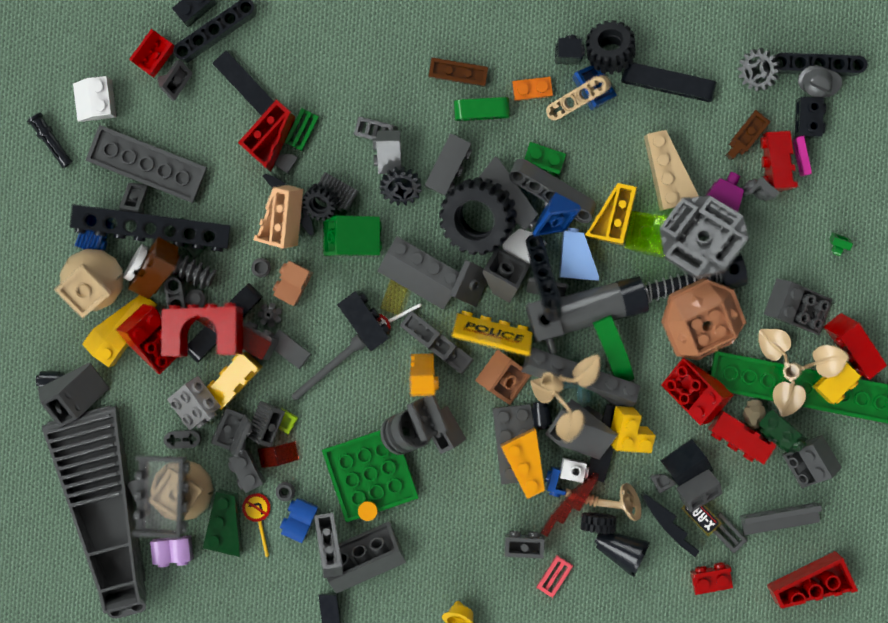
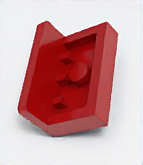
(152, 53)

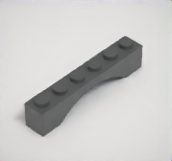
(609, 387)

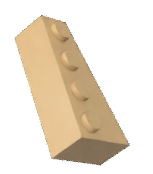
(668, 171)

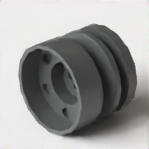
(400, 434)

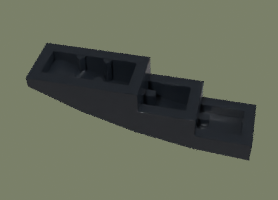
(665, 519)

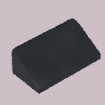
(329, 608)

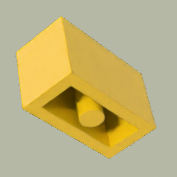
(833, 388)

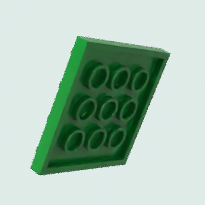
(368, 472)

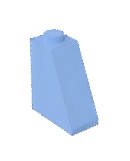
(576, 257)

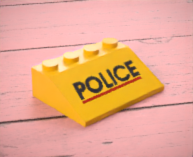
(492, 334)

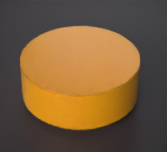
(367, 510)

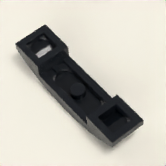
(306, 221)

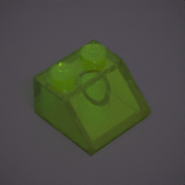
(644, 234)

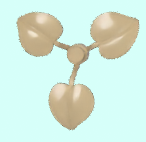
(550, 385)
(790, 397)

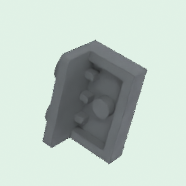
(427, 417)

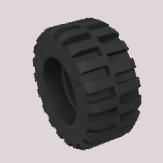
(461, 233)

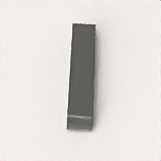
(545, 185)

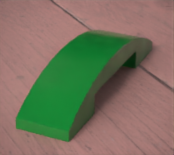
(614, 348)

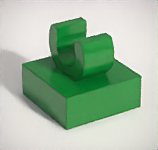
(839, 243)

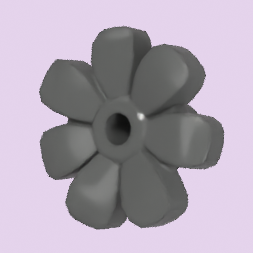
(273, 314)

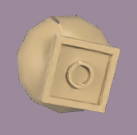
(90, 281)
(199, 487)

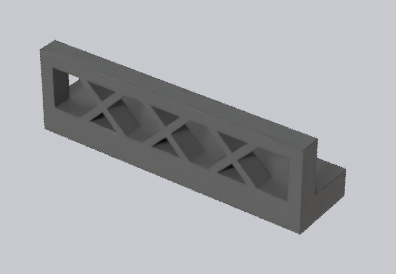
(780, 518)

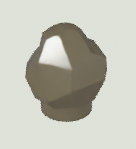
(754, 413)

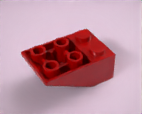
(144, 335)
(696, 391)

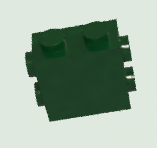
(788, 437)

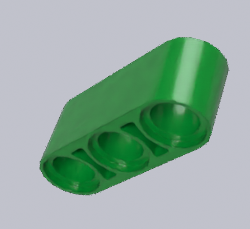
(482, 109)

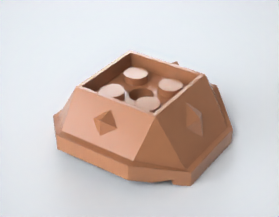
(692, 307)

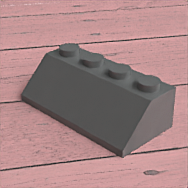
(419, 272)
(367, 556)

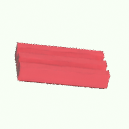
(548, 572)

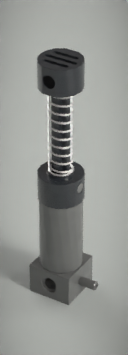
(618, 299)

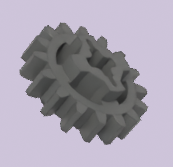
(751, 72)

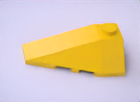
(104, 340)

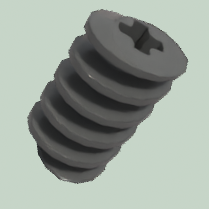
(193, 272)

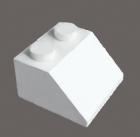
(94, 99)

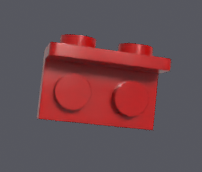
(711, 579)

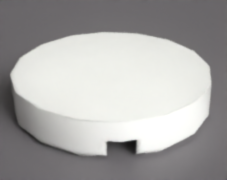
(136, 262)

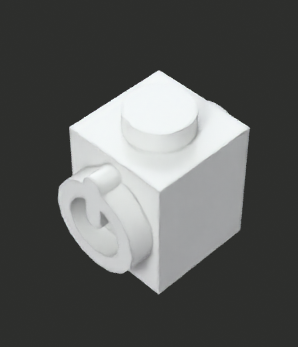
(573, 470)

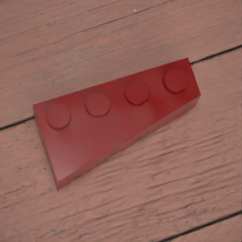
(813, 582)

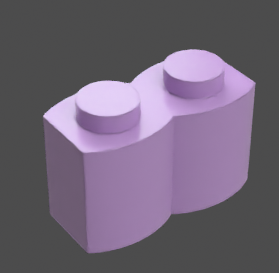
(171, 551)

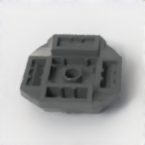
(700, 218)

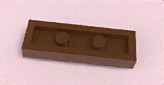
(458, 72)

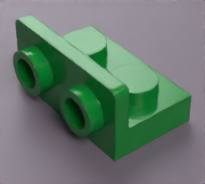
(545, 158)

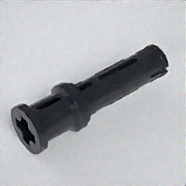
(45, 133)

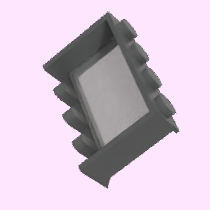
(161, 496)

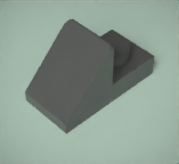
(175, 79)
(134, 198)

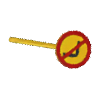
(257, 508)

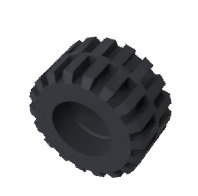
(609, 34)

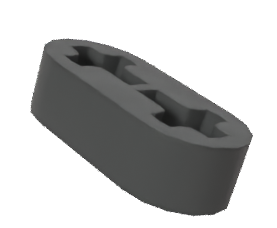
(182, 434)

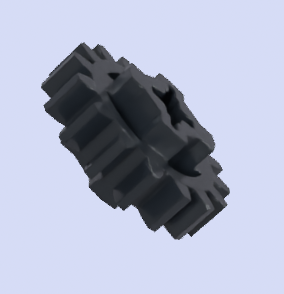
(400, 186)

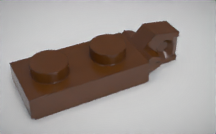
(747, 134)

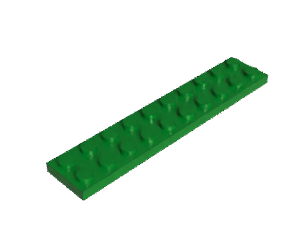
(759, 377)

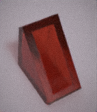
(278, 454)

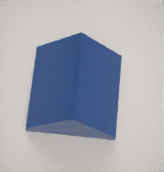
(586, 74)
(556, 215)

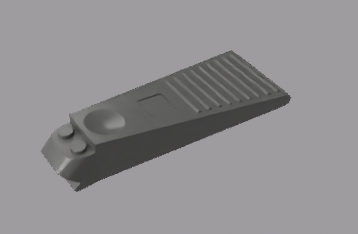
(95, 480)

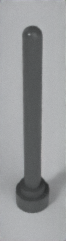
(355, 345)

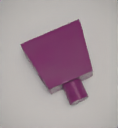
(727, 191)

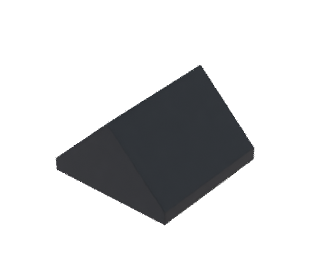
(686, 462)

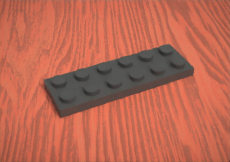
(146, 164)

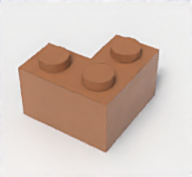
(292, 283)

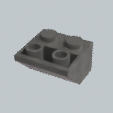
(813, 463)

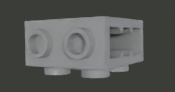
(194, 403)

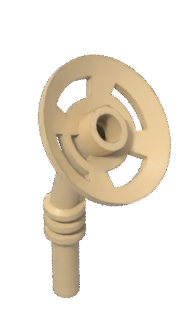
(625, 503)

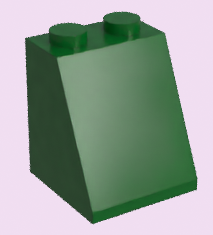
(352, 236)

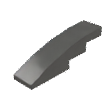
(436, 342)

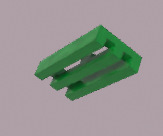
(294, 144)

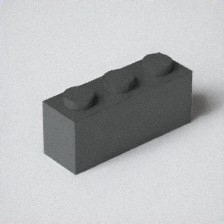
(448, 165)
(328, 545)

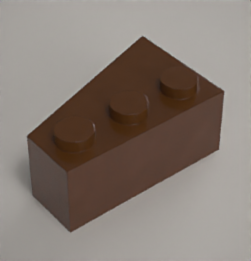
(155, 269)

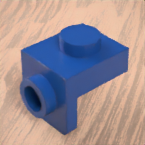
(552, 479)

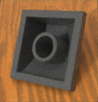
(504, 274)

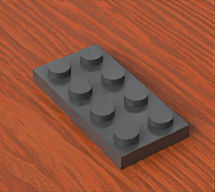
(509, 423)

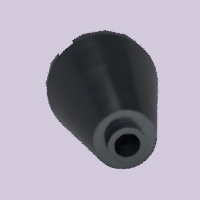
(622, 550)

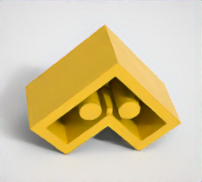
(630, 434)

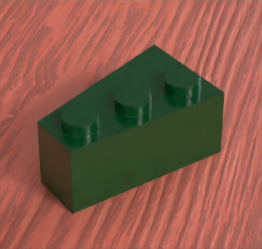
(224, 525)

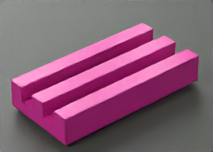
(802, 156)

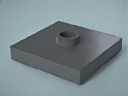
(469, 284)

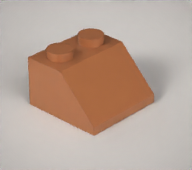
(503, 377)

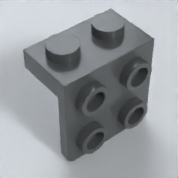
(232, 431)

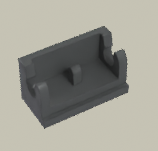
(699, 490)

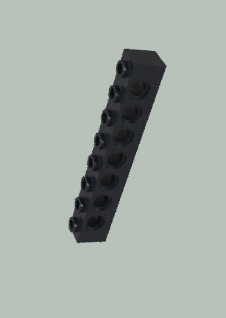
(81, 213)

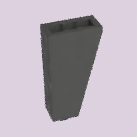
(525, 212)

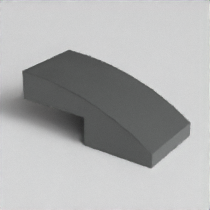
(291, 350)

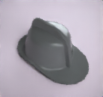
(819, 81)

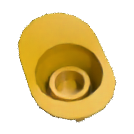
(458, 614)

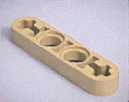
(578, 99)

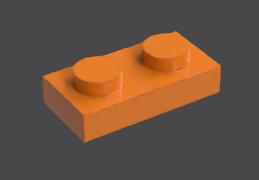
(532, 88)

